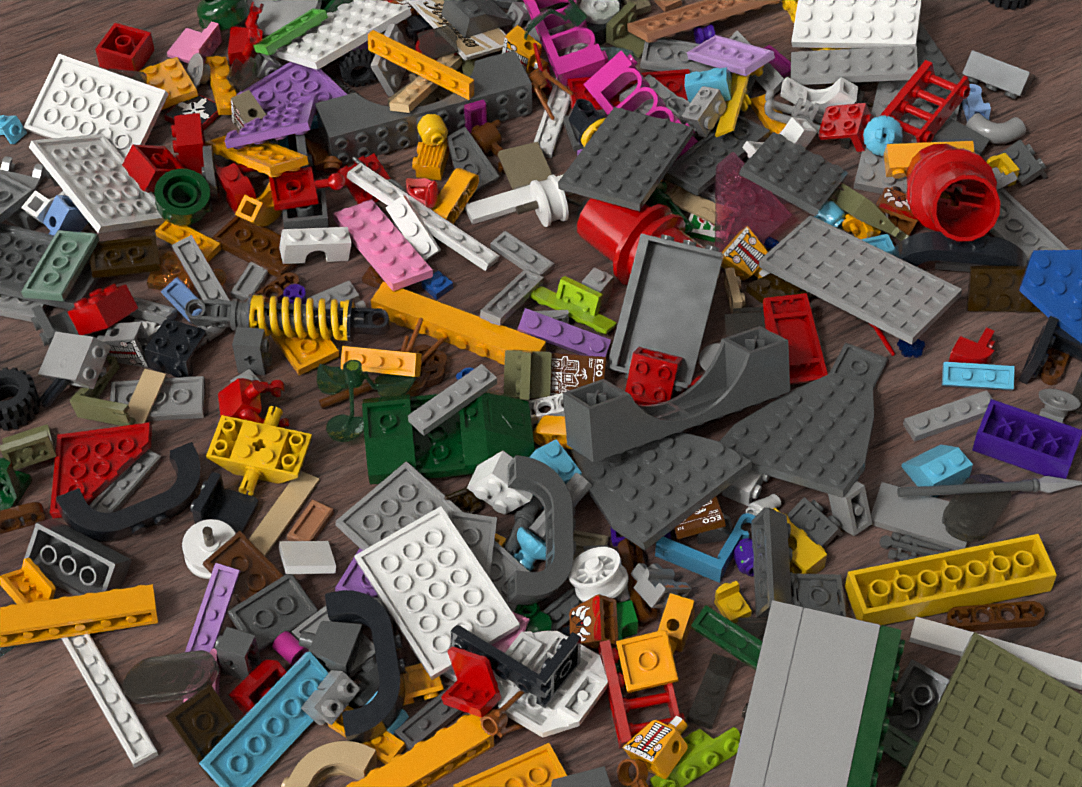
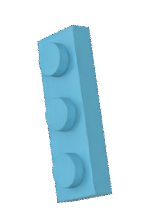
(978, 376)

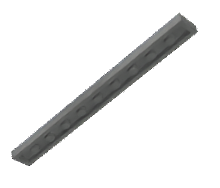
(437, 715)

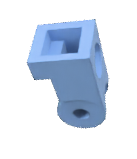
(974, 103)

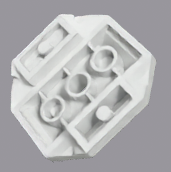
(573, 699)

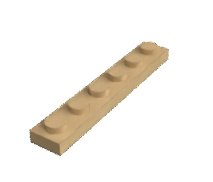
(421, 88)

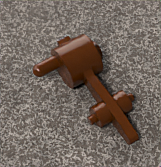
(489, 139)

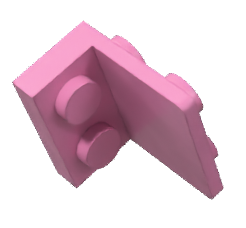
(195, 42)

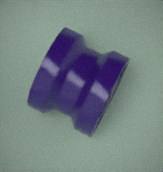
(703, 34)
(295, 290)

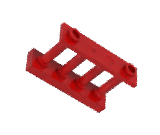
(914, 90)
(620, 706)

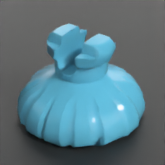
(874, 134)
(531, 548)

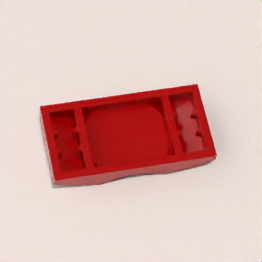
(793, 320)

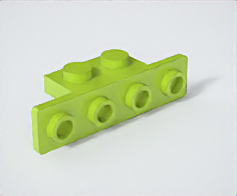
(580, 302)
(700, 757)

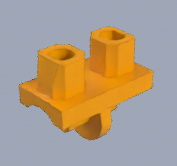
(858, 228)

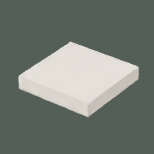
(307, 557)

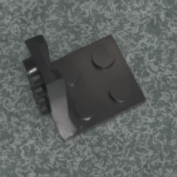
(1049, 337)
(544, 685)

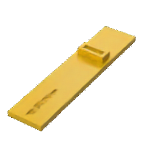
(729, 117)

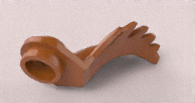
(320, 157)

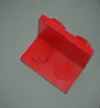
(652, 375)

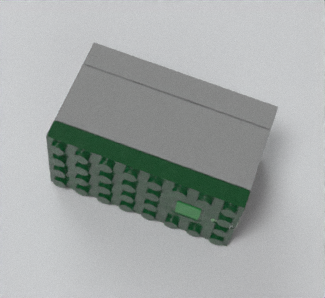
(818, 701)

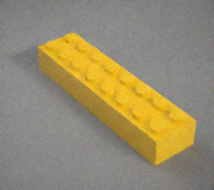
(950, 580)

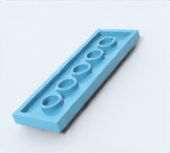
(266, 728)

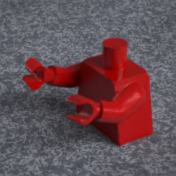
(243, 39)
(243, 400)

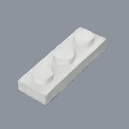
(413, 227)

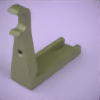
(865, 211)
(90, 407)

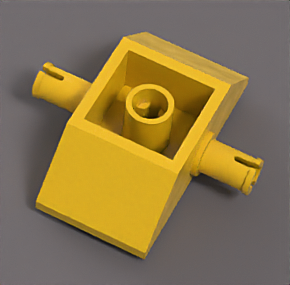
(258, 450)

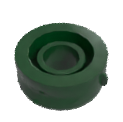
(224, 12)
(186, 184)

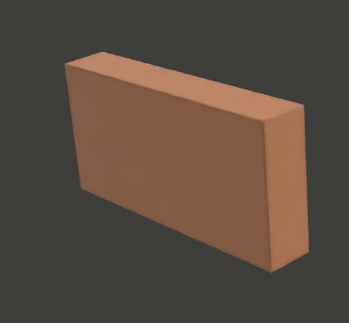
(311, 522)

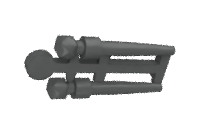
(903, 543)

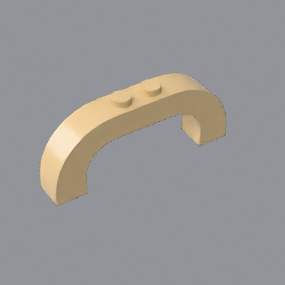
(331, 760)

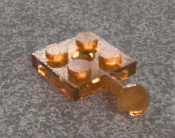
(170, 262)

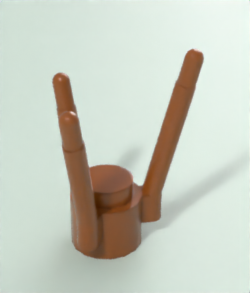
(538, 81)
(410, 348)
(496, 720)

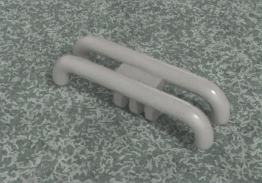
(798, 111)

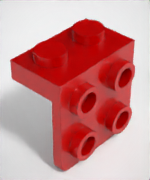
(846, 122)
(356, 191)
(476, 685)

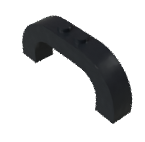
(938, 247)
(141, 515)
(378, 715)

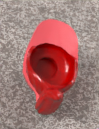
(423, 191)

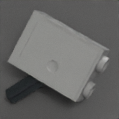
(73, 362)

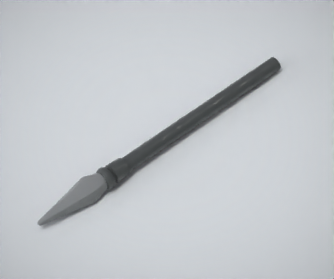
(1045, 484)

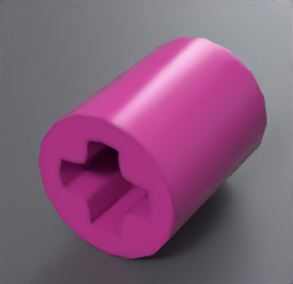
(289, 647)

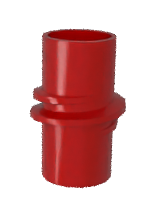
(962, 213)
(617, 231)

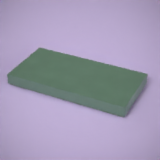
(60, 265)

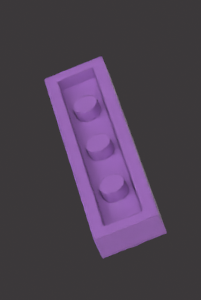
(563, 334)
(213, 608)

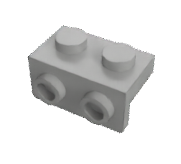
(705, 110)

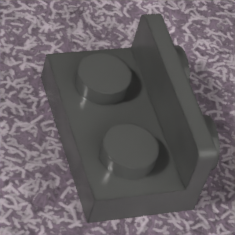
(817, 526)

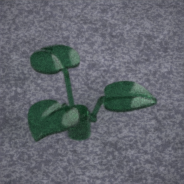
(572, 12)
(333, 380)

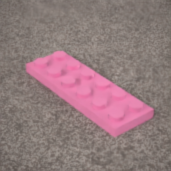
(383, 245)

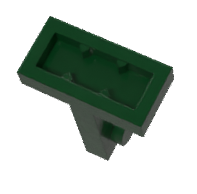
(12, 484)

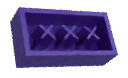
(1027, 440)

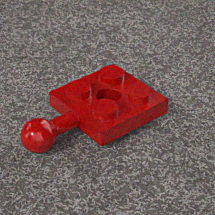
(306, 191)

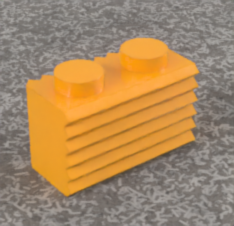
(431, 160)

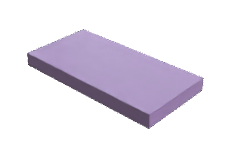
(728, 53)

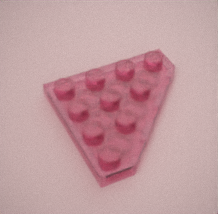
(743, 204)

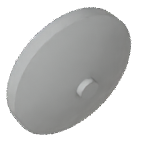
(281, 12)

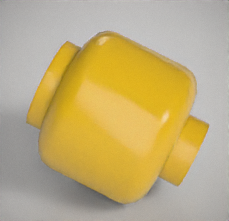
(432, 129)

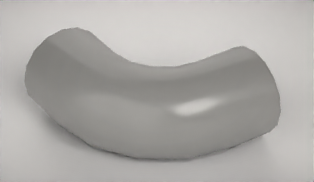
(997, 132)

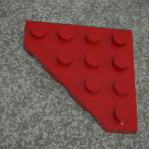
(96, 459)

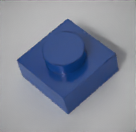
(437, 285)

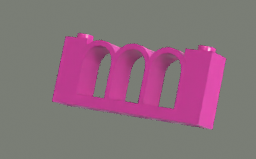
(573, 65)
(617, 75)

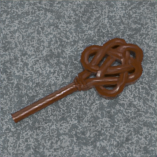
(431, 374)

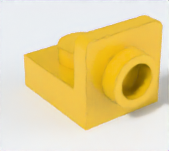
(1004, 164)
(731, 602)

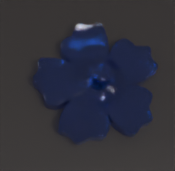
(908, 350)

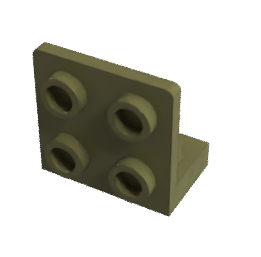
(618, 34)
(28, 447)

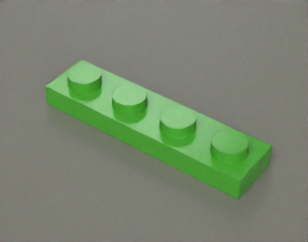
(290, 31)

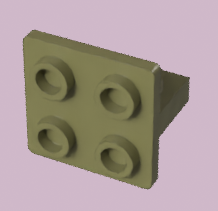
(527, 374)

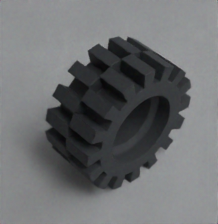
(355, 59)

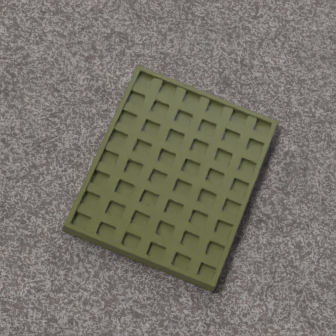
(999, 727)

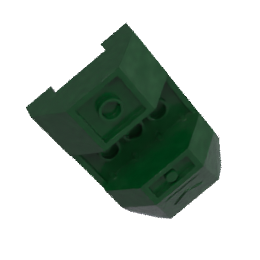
(452, 448)

